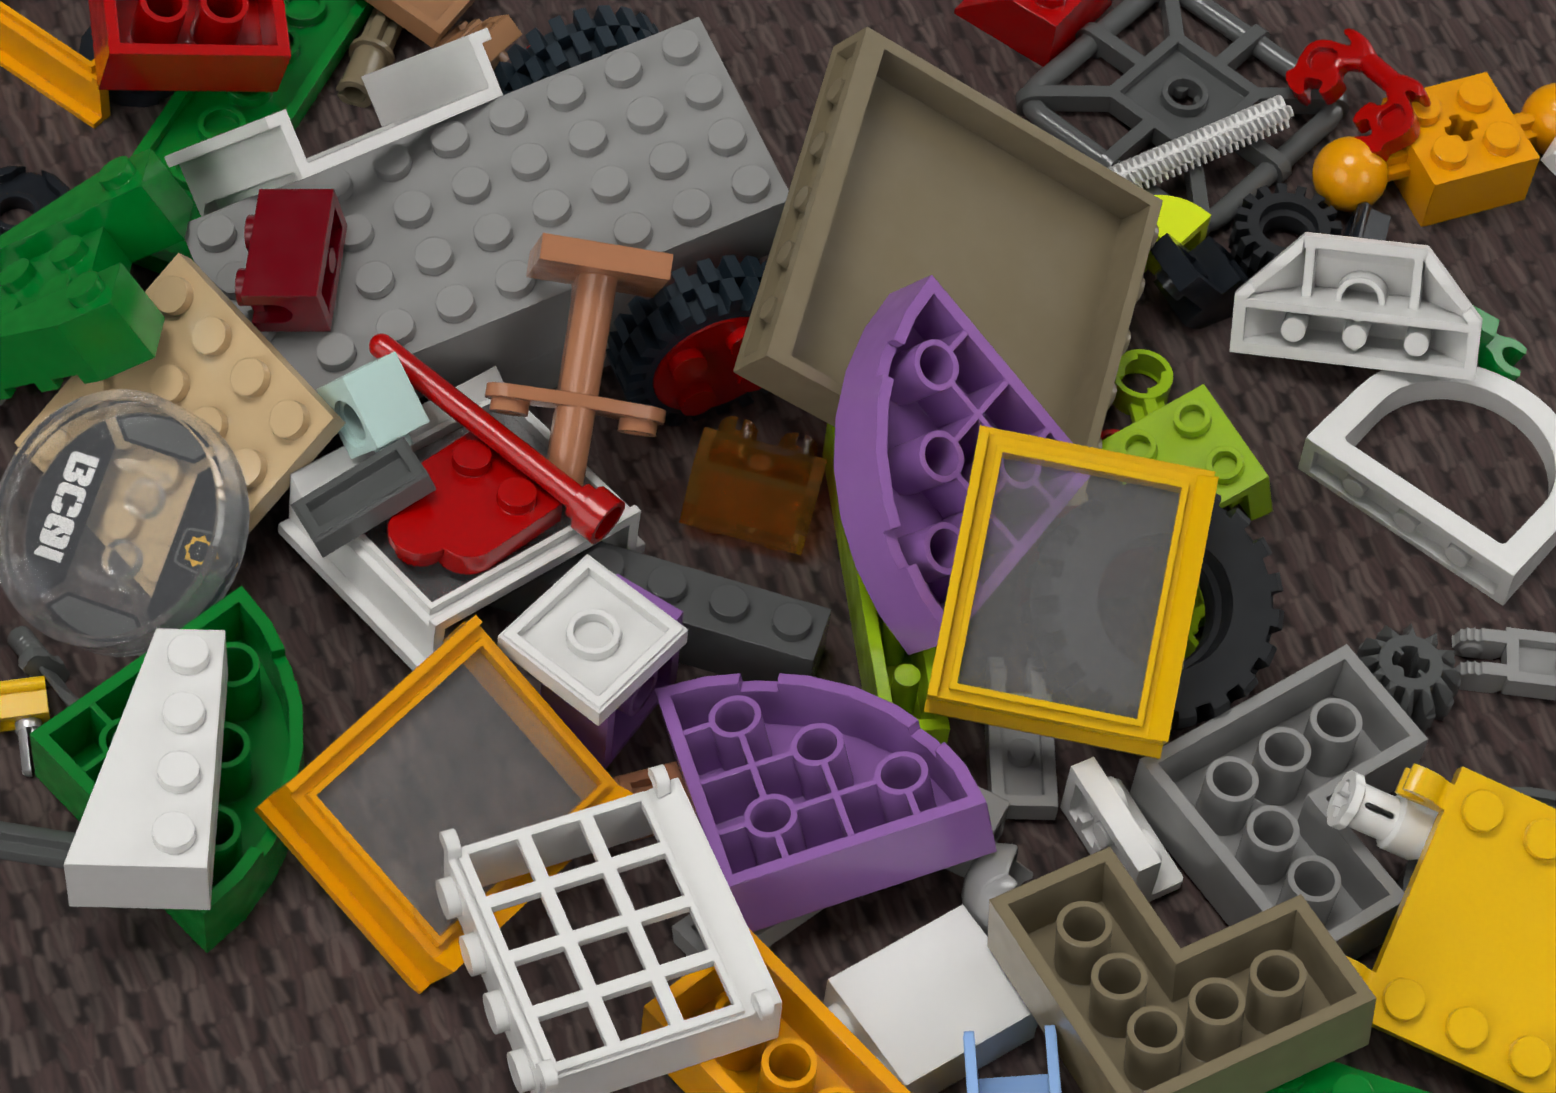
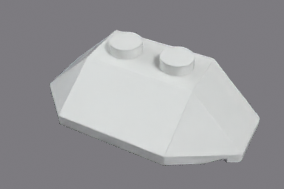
(1359, 308)

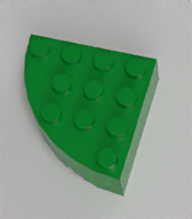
(258, 757)

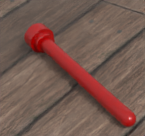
(591, 509)

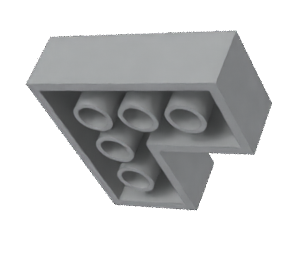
(1252, 793)

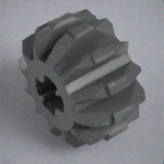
(1413, 673)

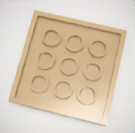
(228, 376)

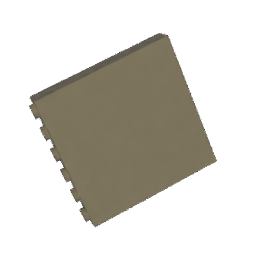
(940, 181)

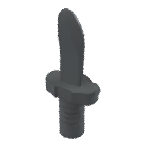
(37, 661)

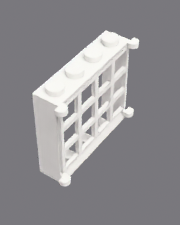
(705, 895)

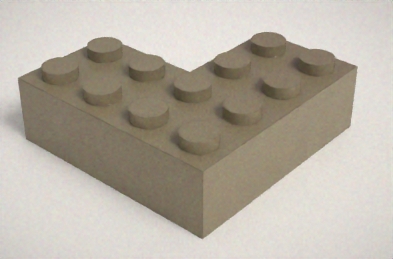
(1166, 1018)

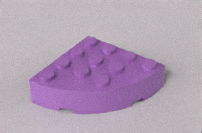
(909, 448)
(818, 791)

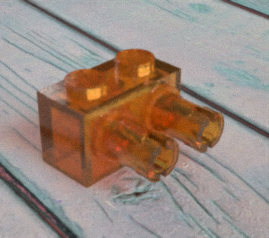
(754, 486)

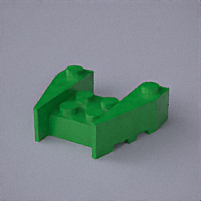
(69, 279)

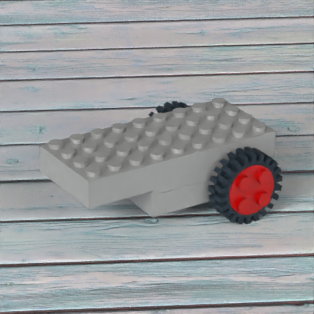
(593, 140)

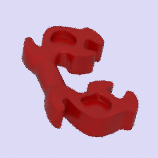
(1324, 68)

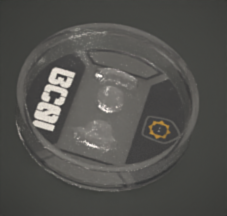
(120, 521)

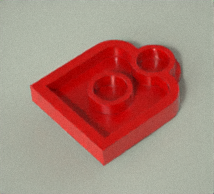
(475, 514)

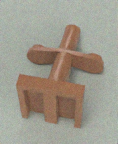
(595, 274)

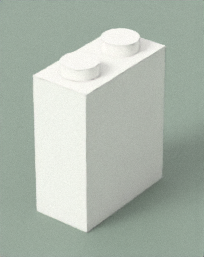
(921, 997)

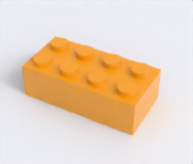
(808, 1056)

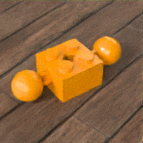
(1463, 162)

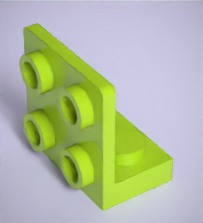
(1200, 435)

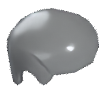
(991, 877)

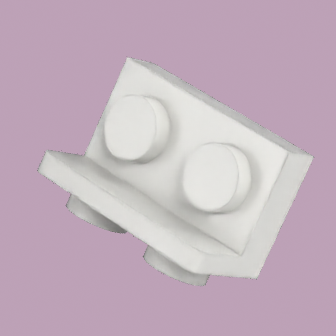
(1108, 816)

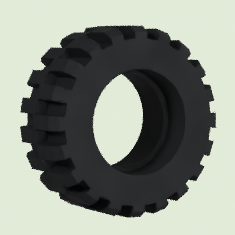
(1236, 623)

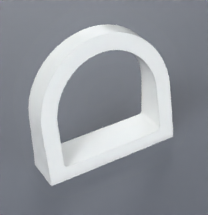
(1411, 514)

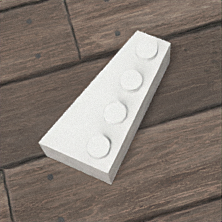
(157, 796)

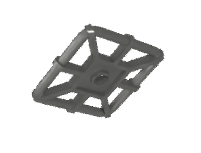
(1178, 69)

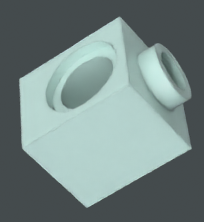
(375, 405)

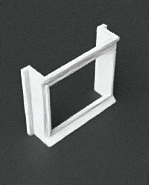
(404, 96)

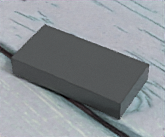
(363, 497)

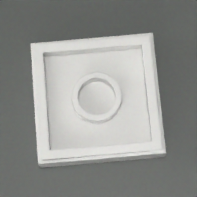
(592, 639)

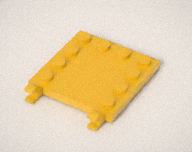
(1475, 934)

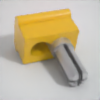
(24, 710)

